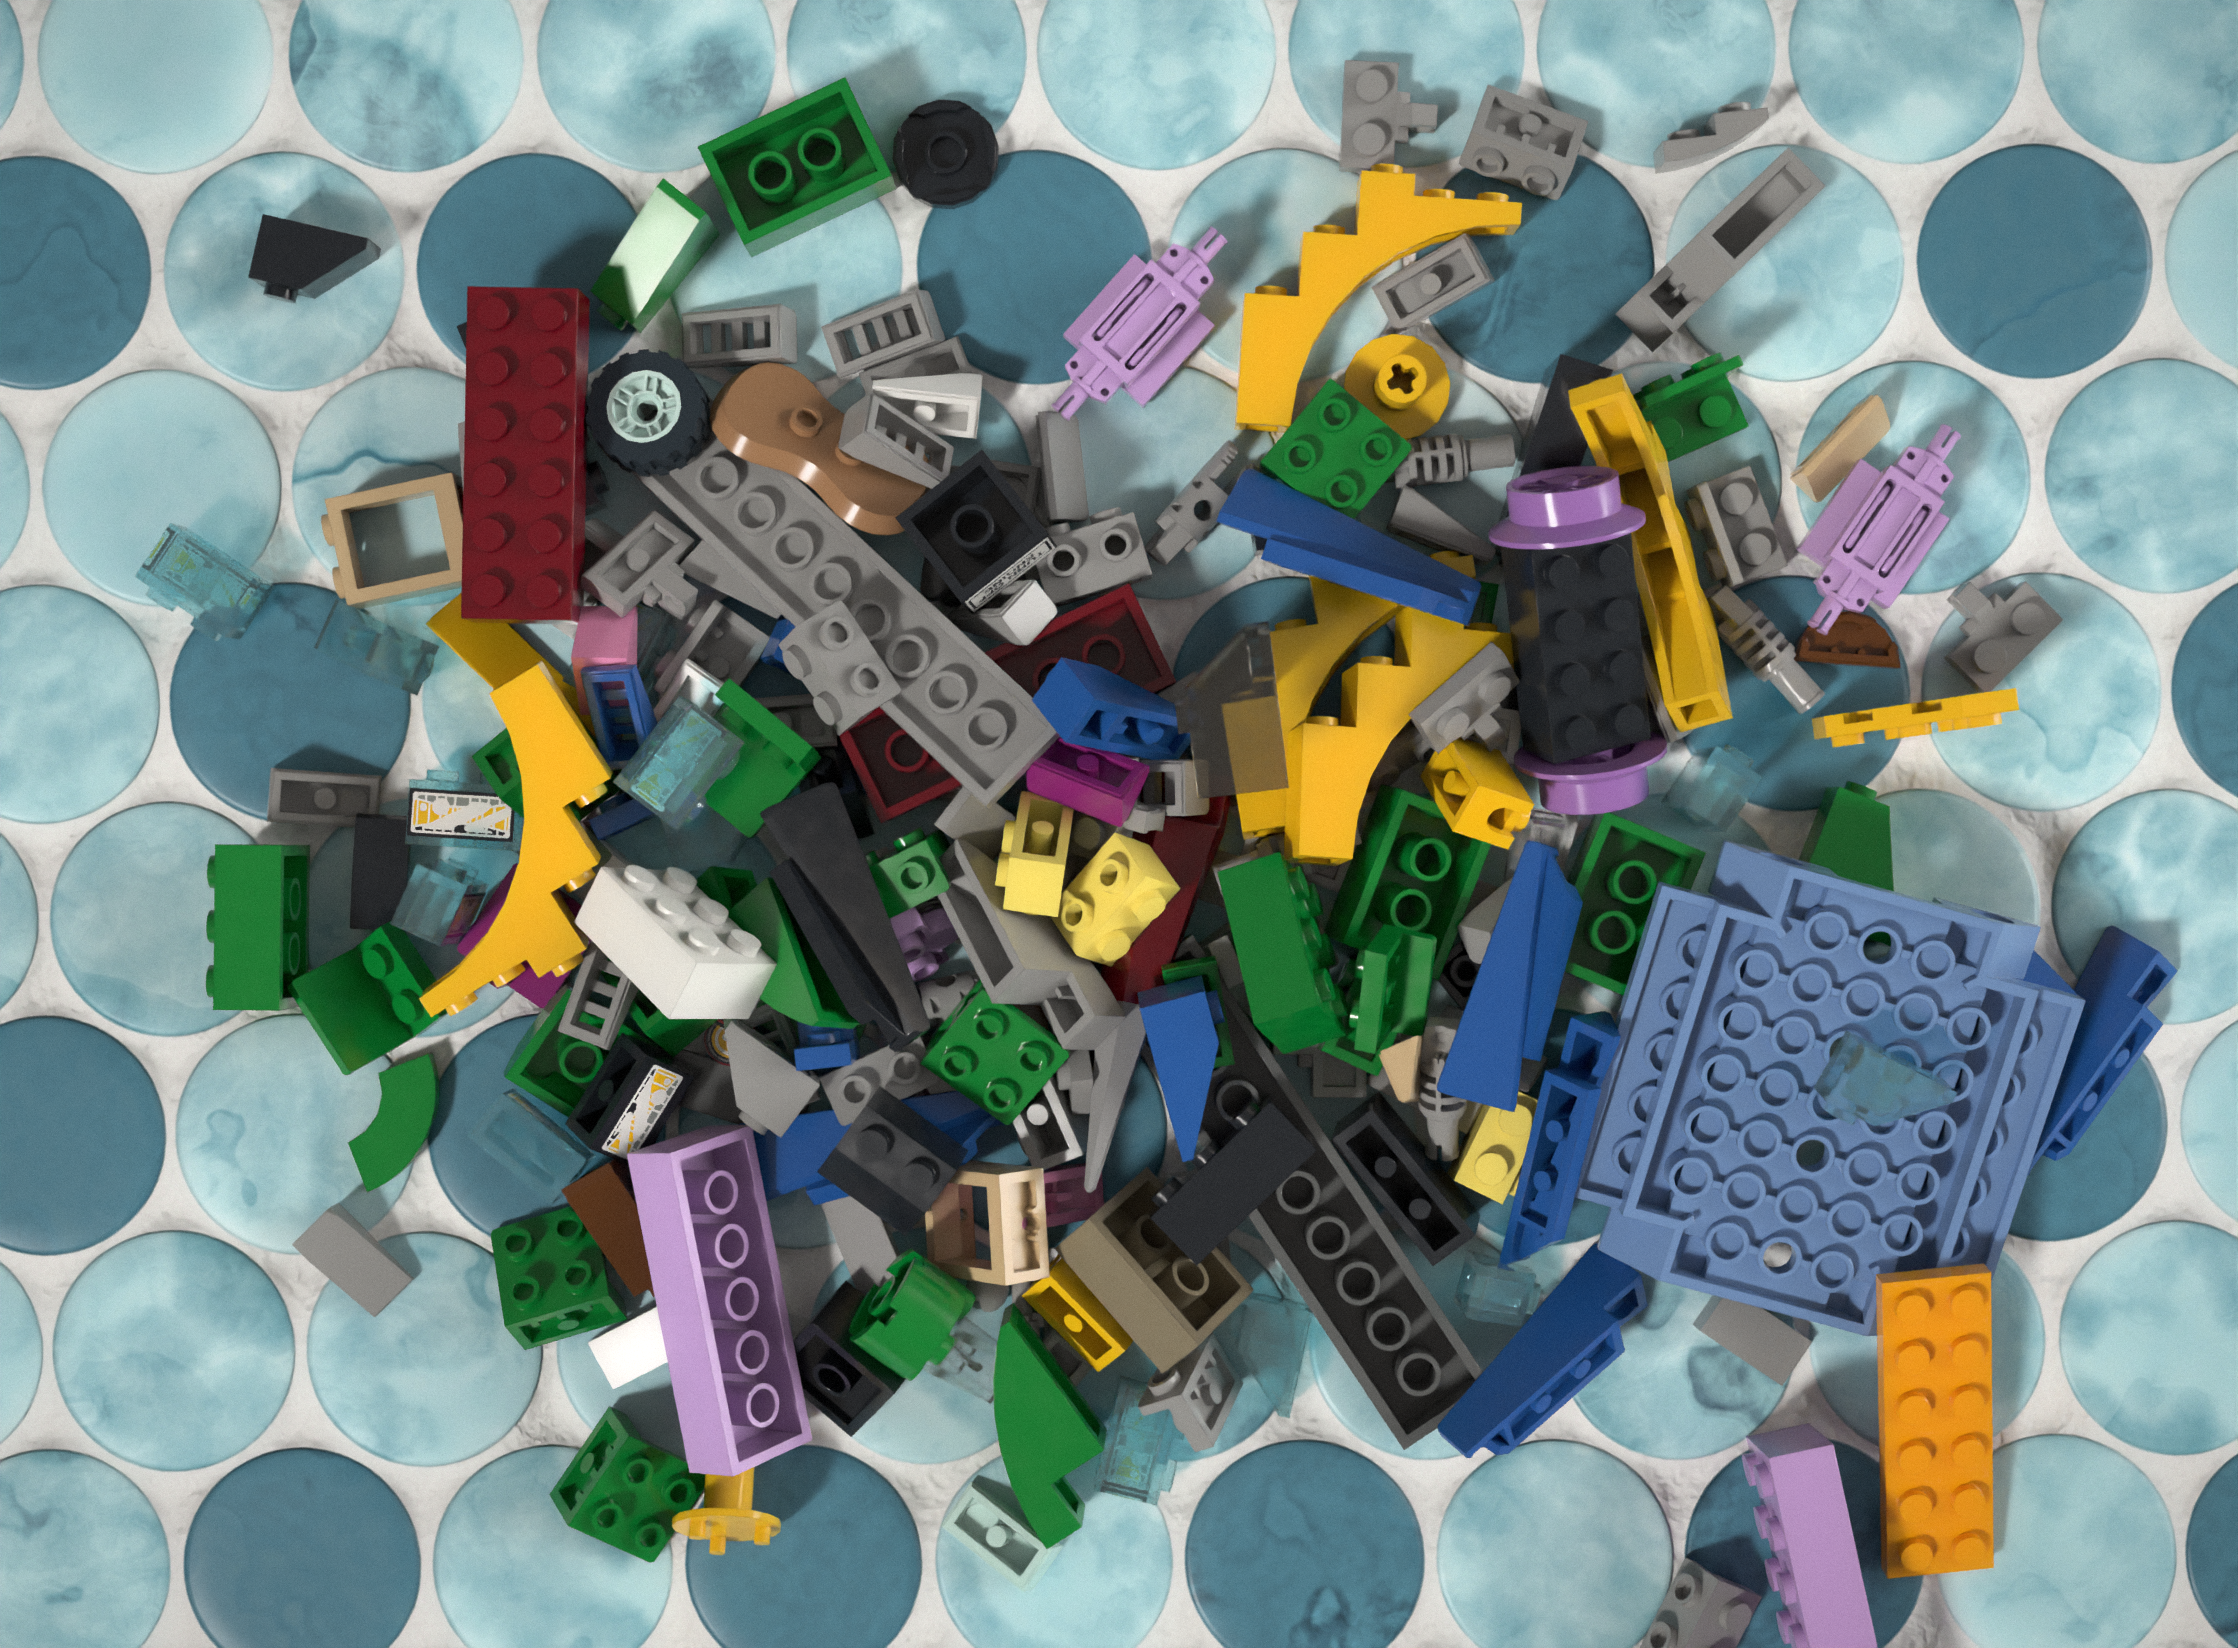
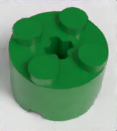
(911, 1315)

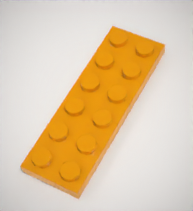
(1935, 1420)

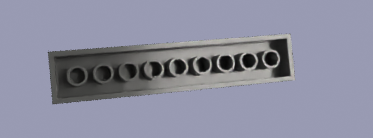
(1341, 1249)

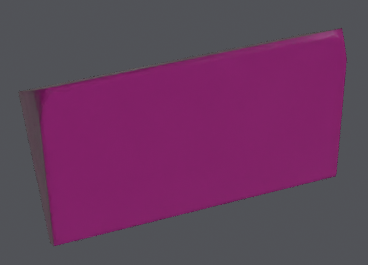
(1088, 780)

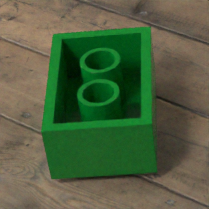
(797, 167)
(1407, 875)
(1617, 883)
(258, 924)
(1283, 953)

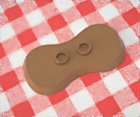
(786, 424)

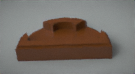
(1850, 641)

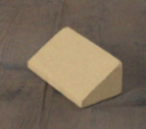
(1841, 448)
(1403, 1068)

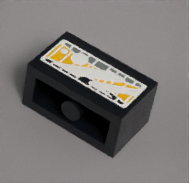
(629, 1099)

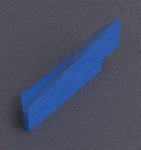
(1343, 551)
(1515, 984)
(2109, 1037)
(1560, 1137)
(797, 1156)
(1549, 1358)

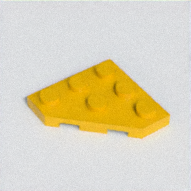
(1916, 718)

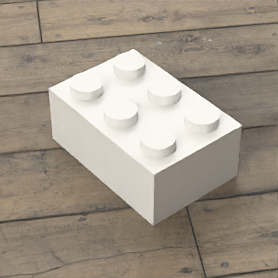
(675, 943)

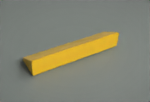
(494, 650)

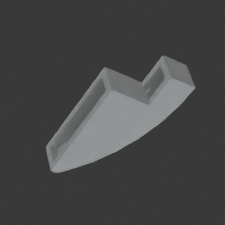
(1720, 249)
(1025, 955)

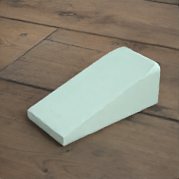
(1000, 1537)

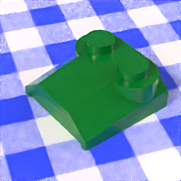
(556, 1064)

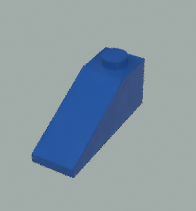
(1109, 712)
(1184, 1048)

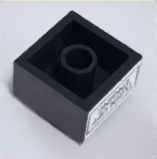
(976, 532)

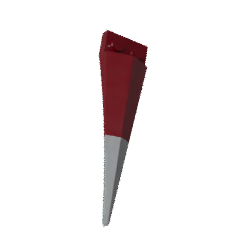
(1187, 852)

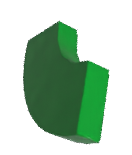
(402, 1121)

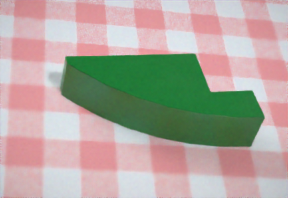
(798, 981)
(1041, 1429)

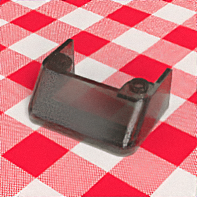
(1236, 719)

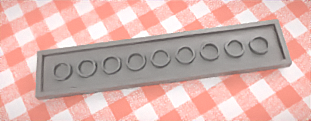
(808, 559)

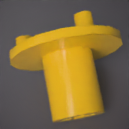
(1400, 383)
(727, 1514)

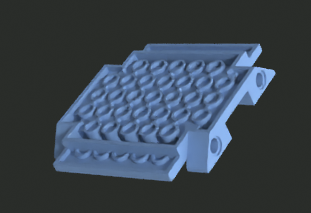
(1720, 1074)

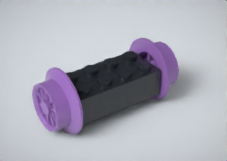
(1577, 639)

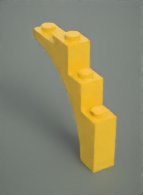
(1332, 266)
(1663, 555)
(1307, 660)
(1334, 763)
(535, 923)

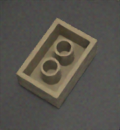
(1148, 1279)

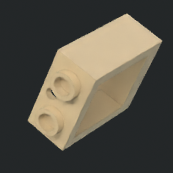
(339, 533)
(1012, 1195)

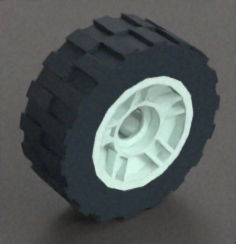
(655, 383)

